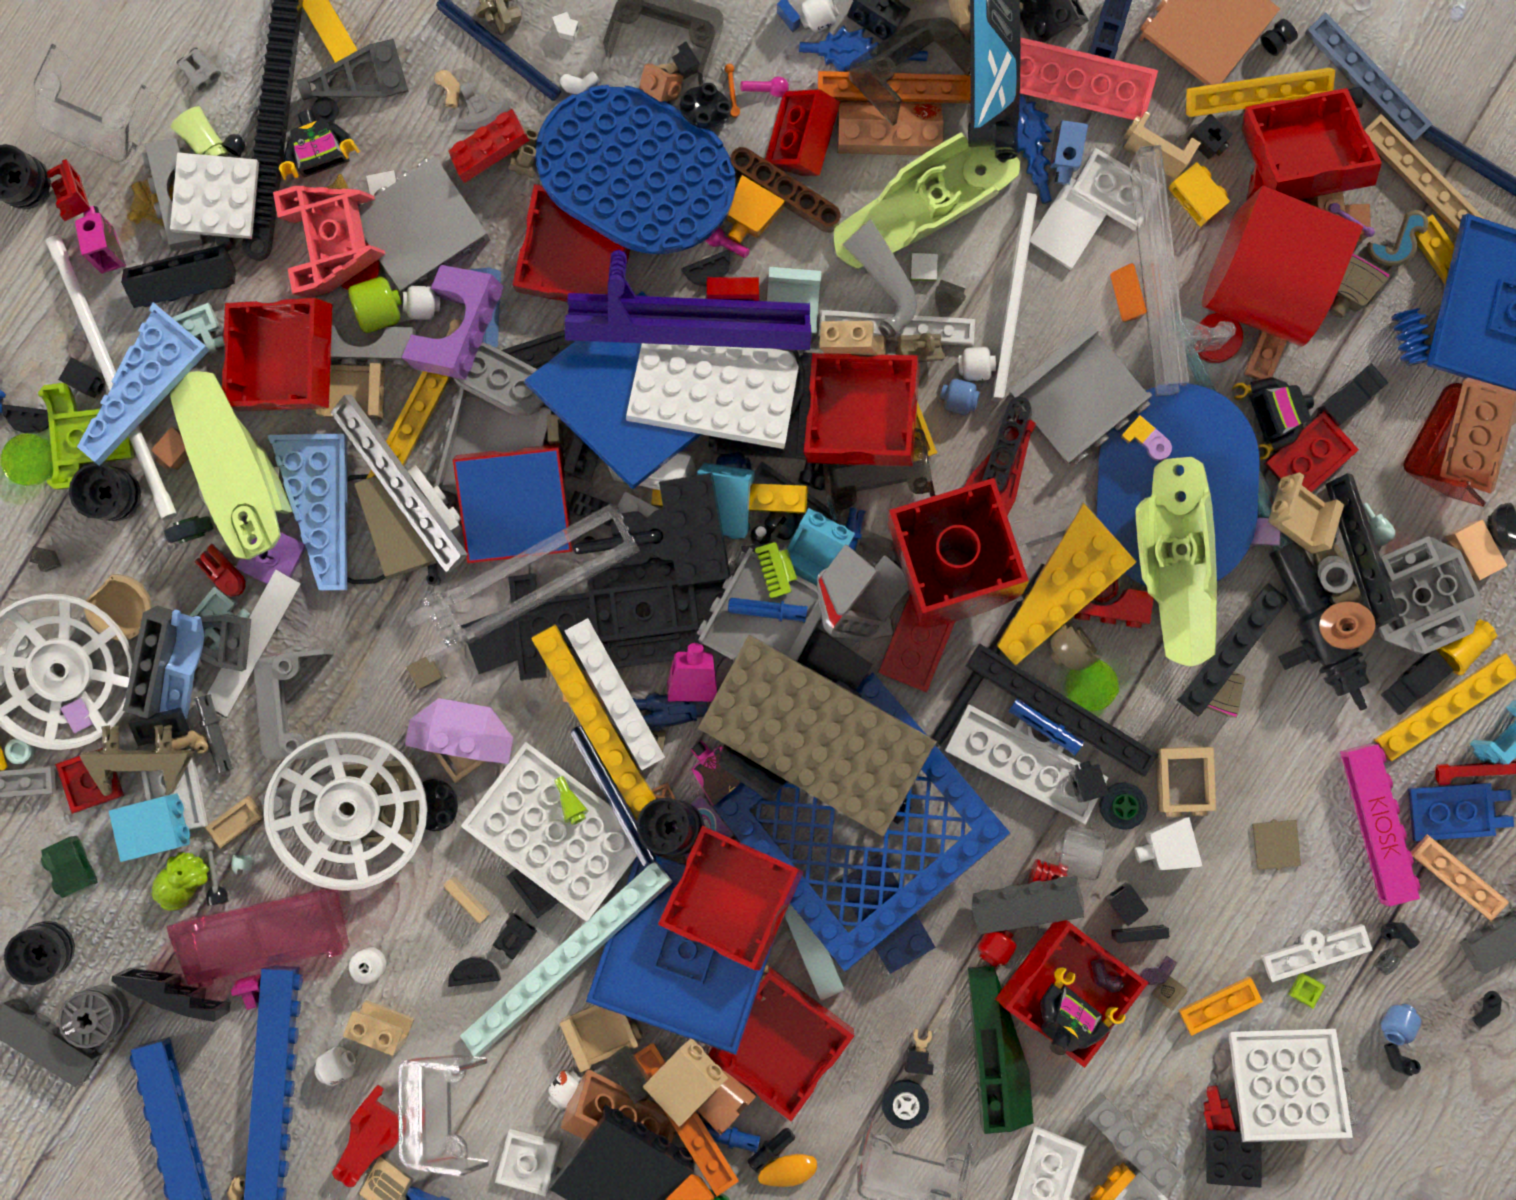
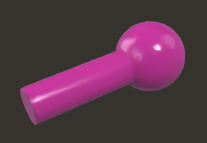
(777, 86)
(719, 238)

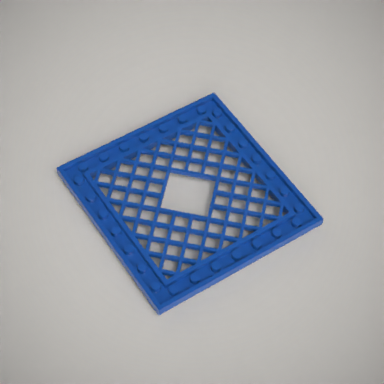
(852, 946)

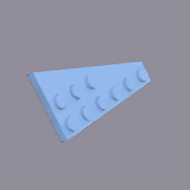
(144, 378)
(317, 491)

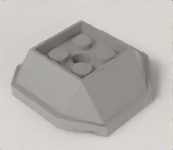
(1448, 596)

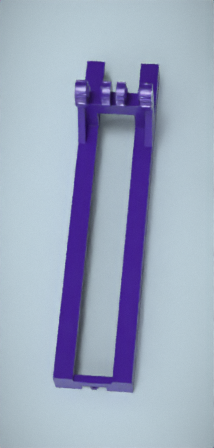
(683, 321)

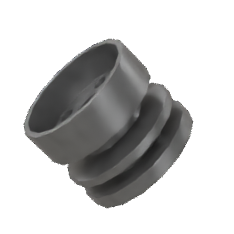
(107, 1011)

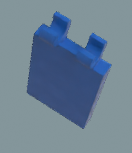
(1457, 811)

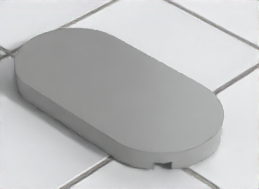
(501, 381)

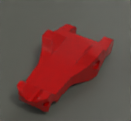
(371, 1134)

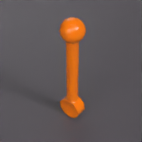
(735, 111)

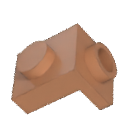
(660, 83)

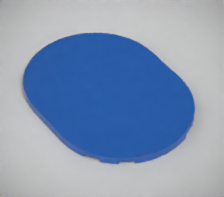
(635, 169)
(1201, 427)

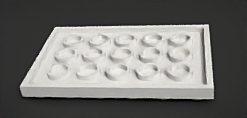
(715, 391)
(527, 828)

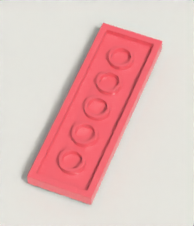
(1085, 80)

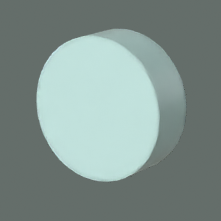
(19, 751)

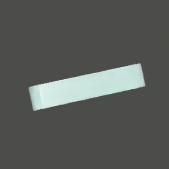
(815, 956)

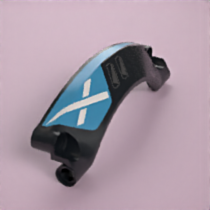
(995, 76)

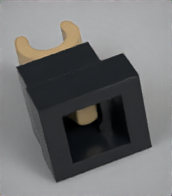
(683, 62)
(917, 1059)

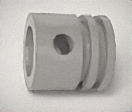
(1335, 574)

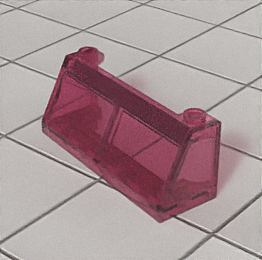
(259, 936)

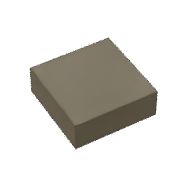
(424, 672)

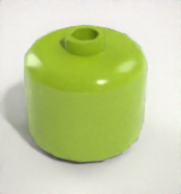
(375, 304)

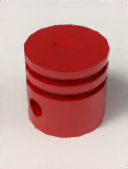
(1044, 872)

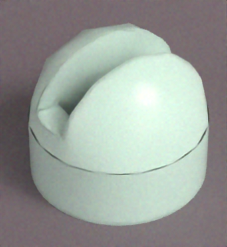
(242, 862)

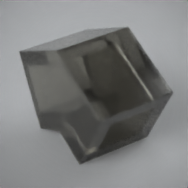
(45, 559)

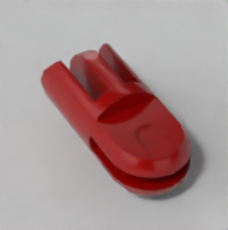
(221, 571)

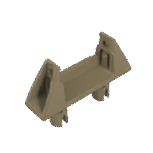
(111, 758)

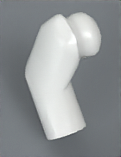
(577, 85)

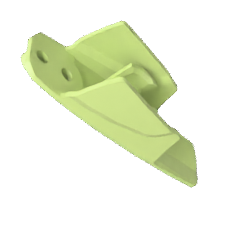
(930, 195)
(229, 466)
(1180, 559)

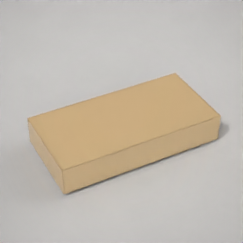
(234, 822)
(466, 900)

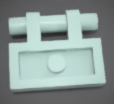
(202, 322)
(216, 604)

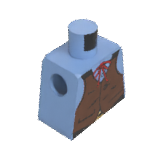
(1068, 139)

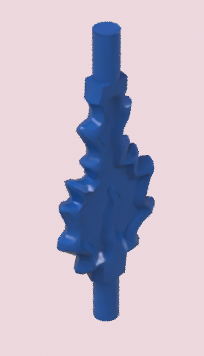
(846, 47)
(1031, 133)

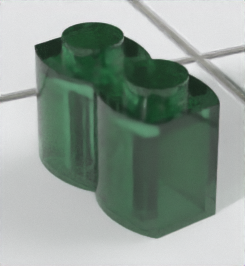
(68, 867)

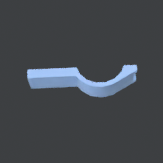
(183, 663)

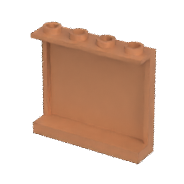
(1208, 34)

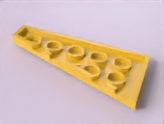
(1073, 576)

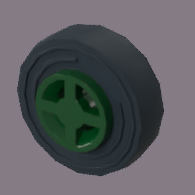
(188, 529)
(1133, 806)

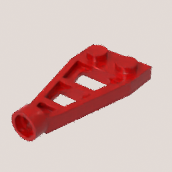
(1009, 496)
(1445, 773)

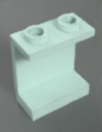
(796, 287)

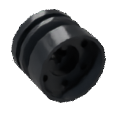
(18, 166)
(91, 494)
(656, 827)
(26, 958)

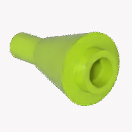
(572, 807)

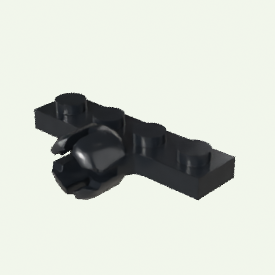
(766, 475)

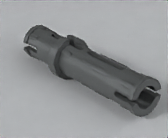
(213, 733)

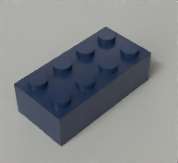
(905, 943)

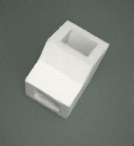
(566, 27)

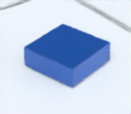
(788, 15)

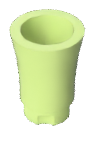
(198, 133)

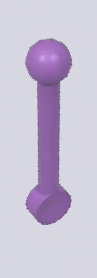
(1335, 208)

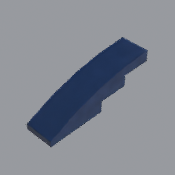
(1109, 28)

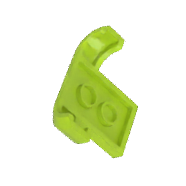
(66, 431)

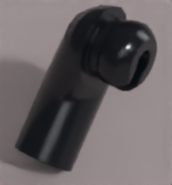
(1401, 931)
(1490, 1010)
(1401, 1063)

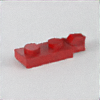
(1218, 1111)

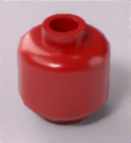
(997, 947)

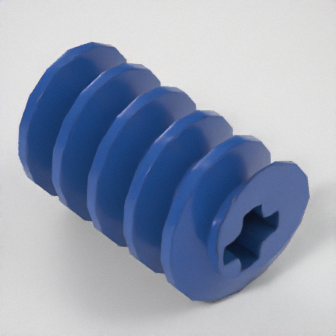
(1412, 336)

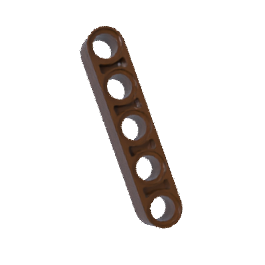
(799, 191)

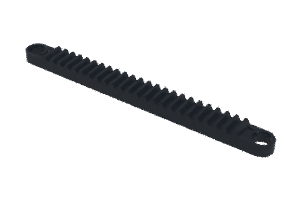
(273, 118)

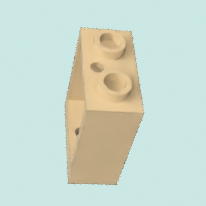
(1162, 776)

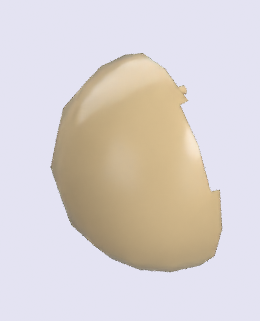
(122, 601)

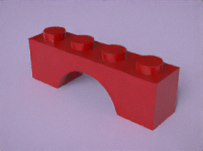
(1131, 607)

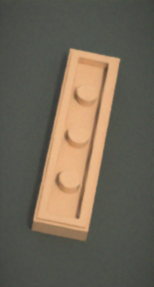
(1459, 877)

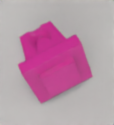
(248, 989)

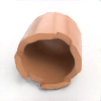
(726, 1103)

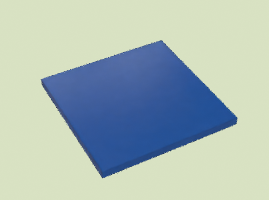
(1479, 306)
(591, 394)
(672, 979)

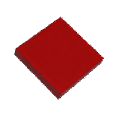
(81, 788)

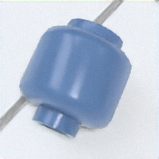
(960, 396)
(1401, 1024)

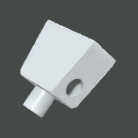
(1170, 846)

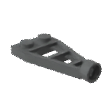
(387, 67)
(233, 641)

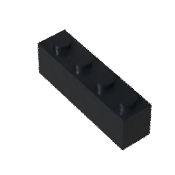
(179, 276)

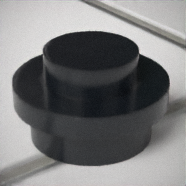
(325, 108)

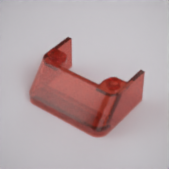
(1429, 449)

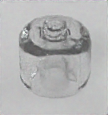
(1081, 852)

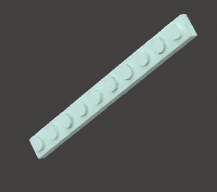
(566, 959)

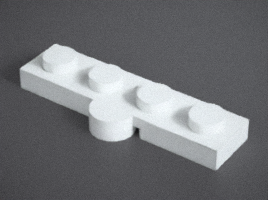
(1316, 952)

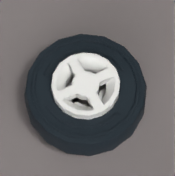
(912, 1111)

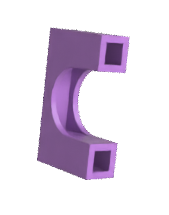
(455, 353)

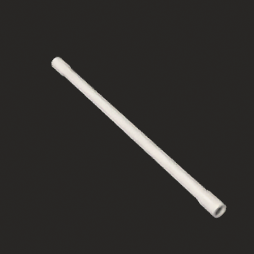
(61, 258)

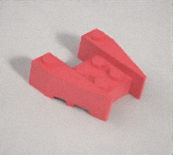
(332, 236)

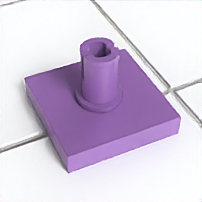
(282, 557)

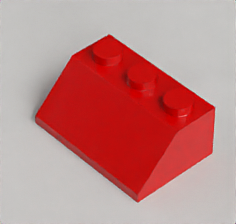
(802, 131)

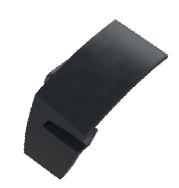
(824, 657)

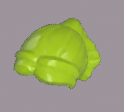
(179, 881)

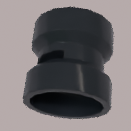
(1277, 38)

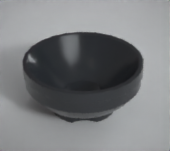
(1503, 526)

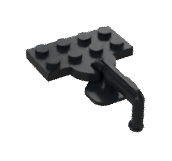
(682, 531)

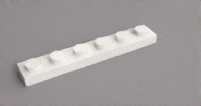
(614, 694)

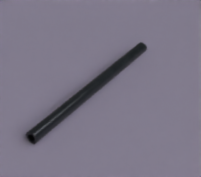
(974, 679)

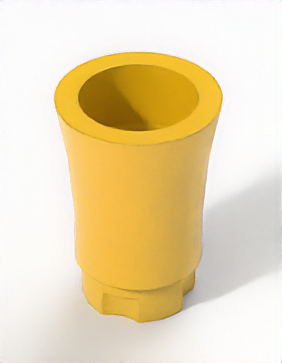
(1466, 650)

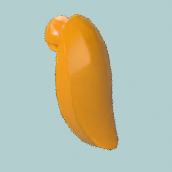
(788, 1170)

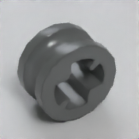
(1387, 962)

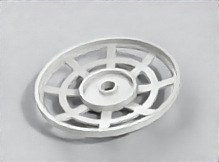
(50, 685)
(342, 826)

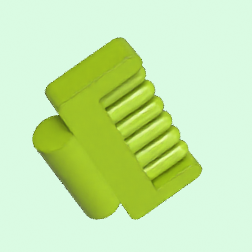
(783, 569)

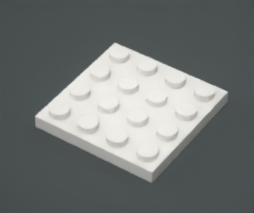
(1289, 1085)

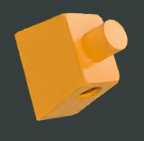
(752, 210)

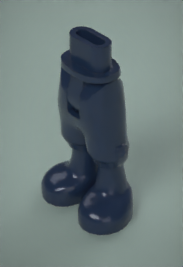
(669, 713)

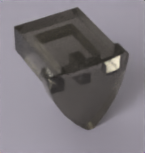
(948, 298)

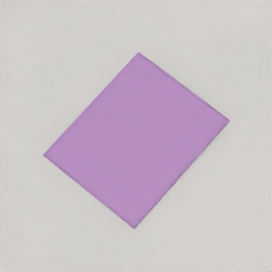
(75, 714)

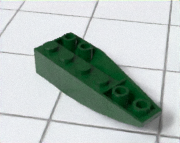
(999, 1058)

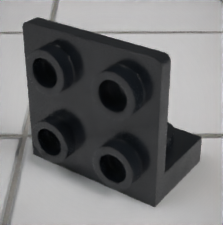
(1050, 17)
(1231, 1160)

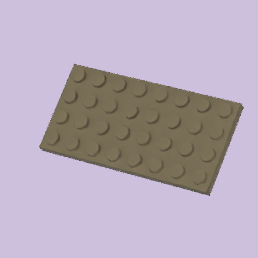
(817, 735)

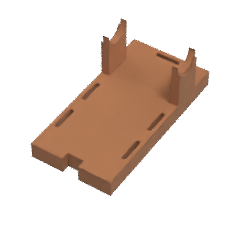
(1483, 433)

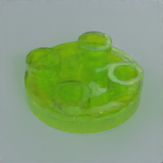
(27, 459)
(1092, 687)

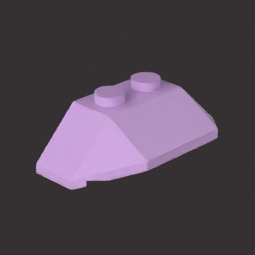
(460, 731)

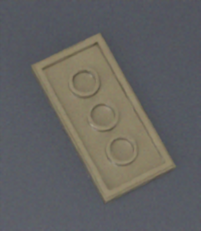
(394, 537)

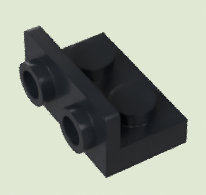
(879, 16)
(580, 460)

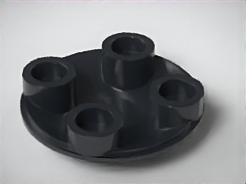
(705, 106)
(441, 804)

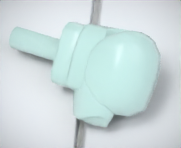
(1381, 528)

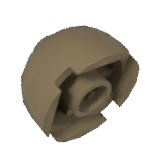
(1073, 647)

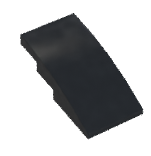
(167, 993)

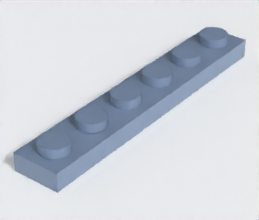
(1366, 74)

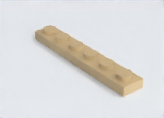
(1419, 173)

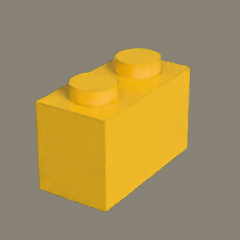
(1199, 194)

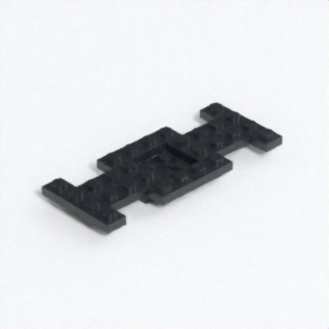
(612, 613)

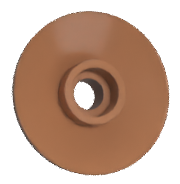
(1344, 616)

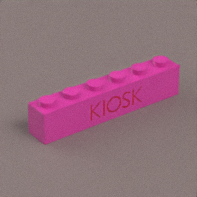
(1380, 824)

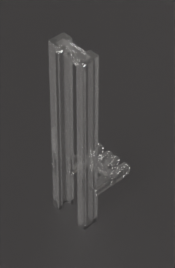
(1168, 331)
(438, 604)

